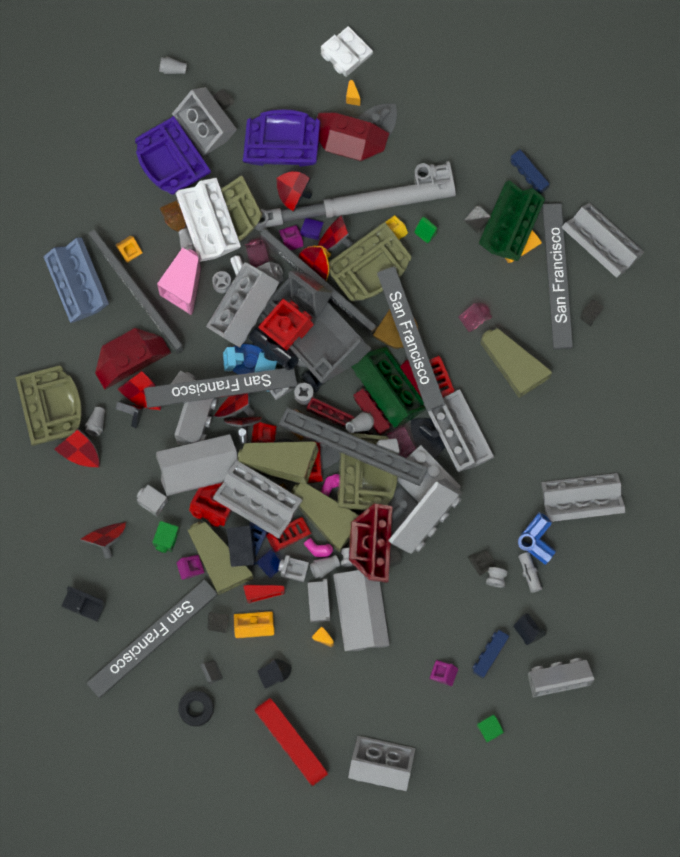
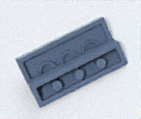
(76, 280)

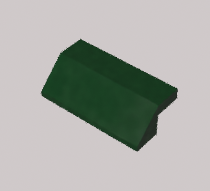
(511, 221)

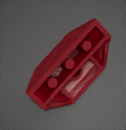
(350, 136)
(128, 355)
(370, 542)

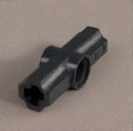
(273, 350)

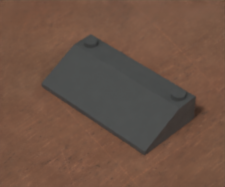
(329, 345)

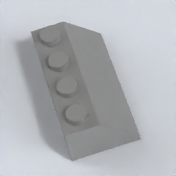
(242, 304)
(426, 516)

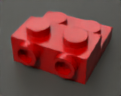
(286, 324)
(205, 506)

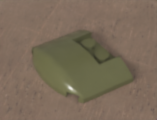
(241, 207)
(358, 265)
(49, 404)
(363, 484)

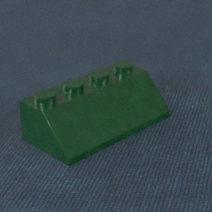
(389, 386)

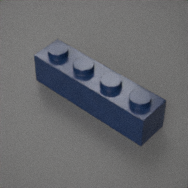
(529, 171)
(487, 658)

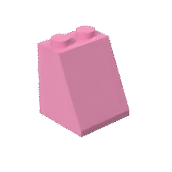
(181, 280)

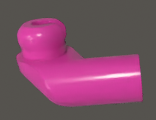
(330, 483)
(318, 550)

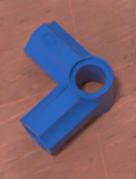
(538, 547)

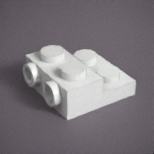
(346, 51)

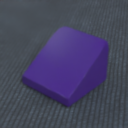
(311, 229)

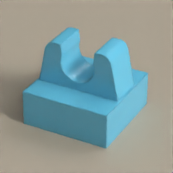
(231, 358)

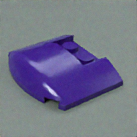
(282, 139)
(170, 157)

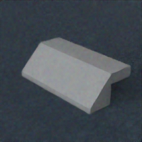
(603, 240)
(460, 433)
(196, 464)
(582, 497)
(257, 499)
(360, 611)

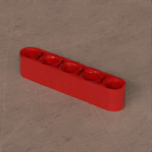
(291, 742)

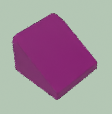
(291, 237)
(190, 567)
(444, 673)

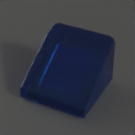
(269, 564)

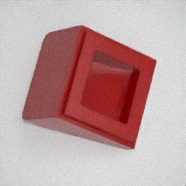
(263, 433)

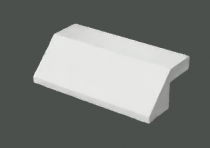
(208, 220)

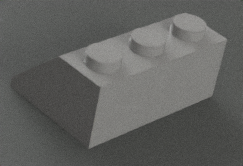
(204, 120)
(194, 420)
(434, 473)
(560, 677)
(381, 763)

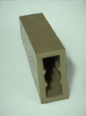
(516, 365)
(281, 459)
(325, 515)
(216, 559)

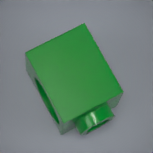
(165, 537)

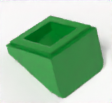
(426, 230)
(490, 728)

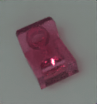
(256, 253)
(475, 316)
(404, 442)

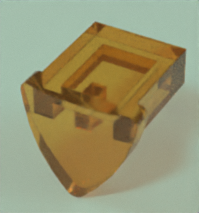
(173, 216)

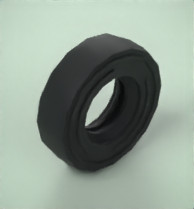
(191, 697)

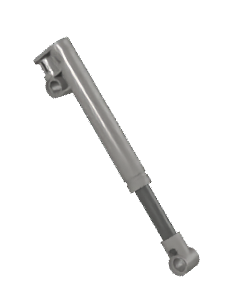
(436, 185)

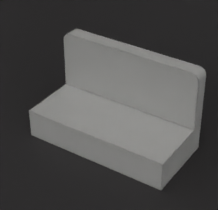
(318, 601)

